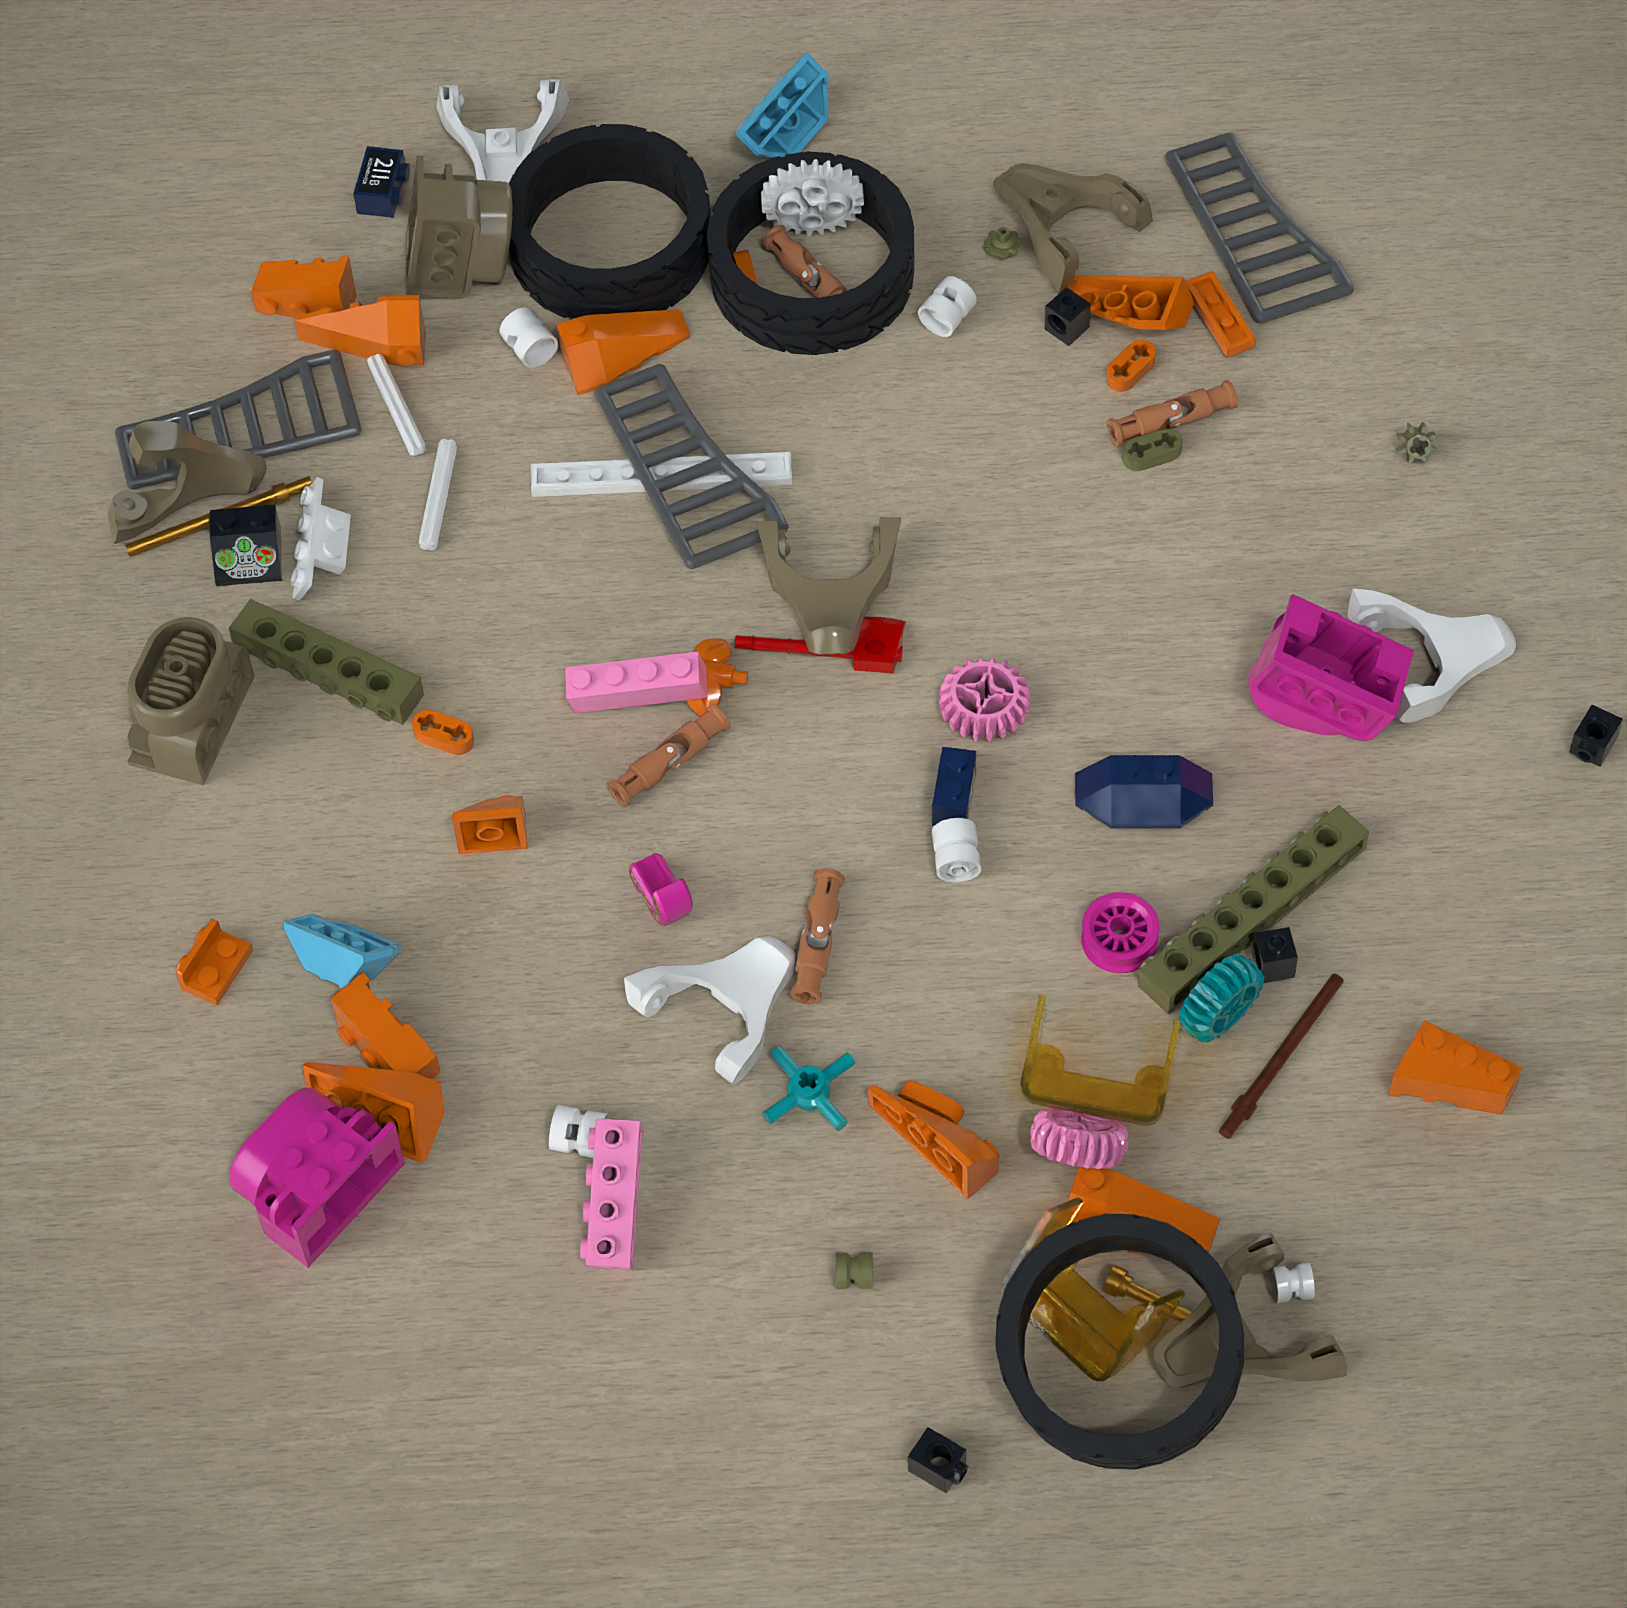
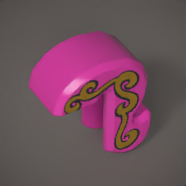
(663, 894)

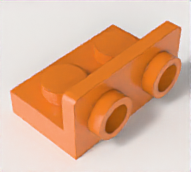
(212, 963)

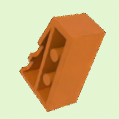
(303, 288)
(1454, 1071)

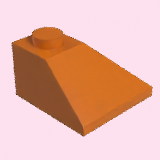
(491, 825)

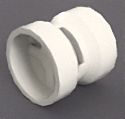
(1293, 1282)

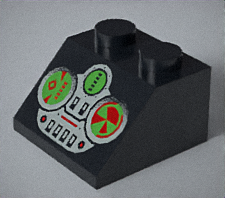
(246, 545)

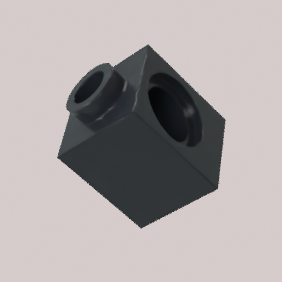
(1067, 316)
(1596, 724)
(1275, 954)
(930, 1447)

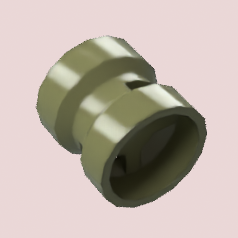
(854, 1270)

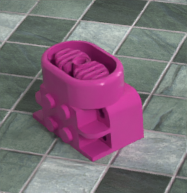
(1328, 673)
(313, 1170)

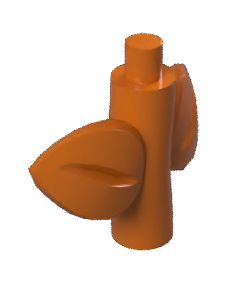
(715, 655)

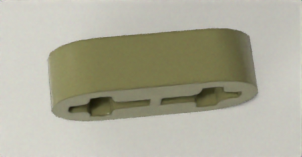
(1152, 449)

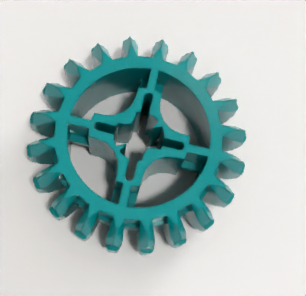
(1221, 998)

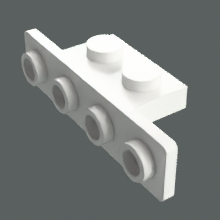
(321, 541)

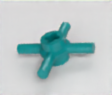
(809, 1088)

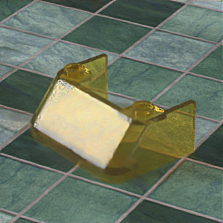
(1050, 1086)
(1084, 1321)

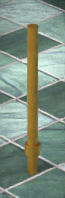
(280, 493)

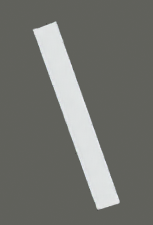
(620, 476)

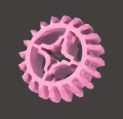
(1000, 711)
(1078, 1138)

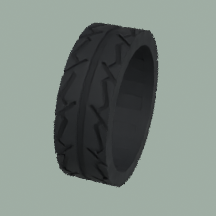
(595, 156)
(821, 323)
(1087, 1239)

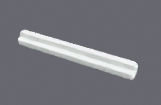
(396, 405)
(437, 494)

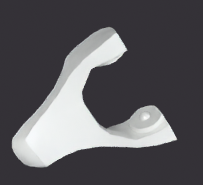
(502, 149)
(1456, 646)
(742, 982)

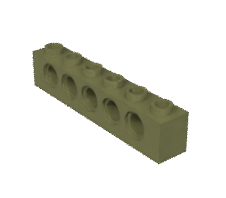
(344, 660)

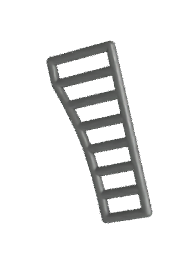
(1267, 204)
(245, 397)
(700, 439)

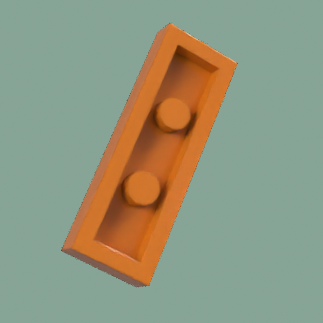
(1220, 314)

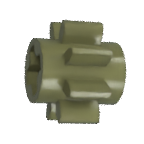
(1407, 440)

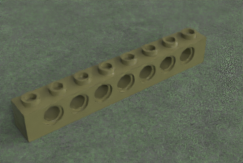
(1336, 828)

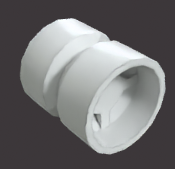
(947, 306)
(528, 337)
(955, 850)
(563, 1129)

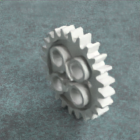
(812, 197)

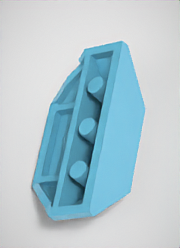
(788, 112)
(339, 949)

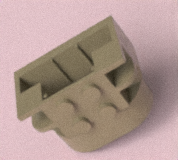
(456, 233)
(185, 698)

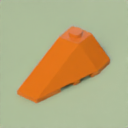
(947, 1146)

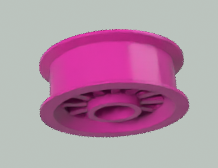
(1099, 930)

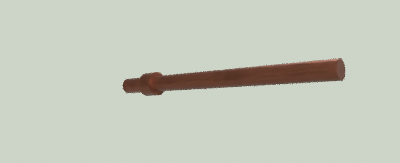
(1246, 1104)

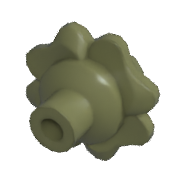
(1003, 243)

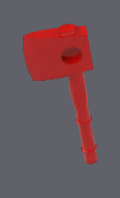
(875, 651)

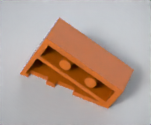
(378, 1033)

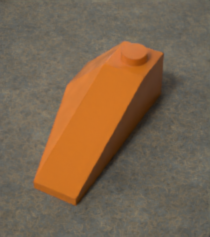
(1137, 300)
(387, 327)
(608, 345)
(389, 1095)
(1114, 1193)

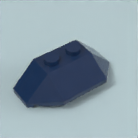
(1144, 791)

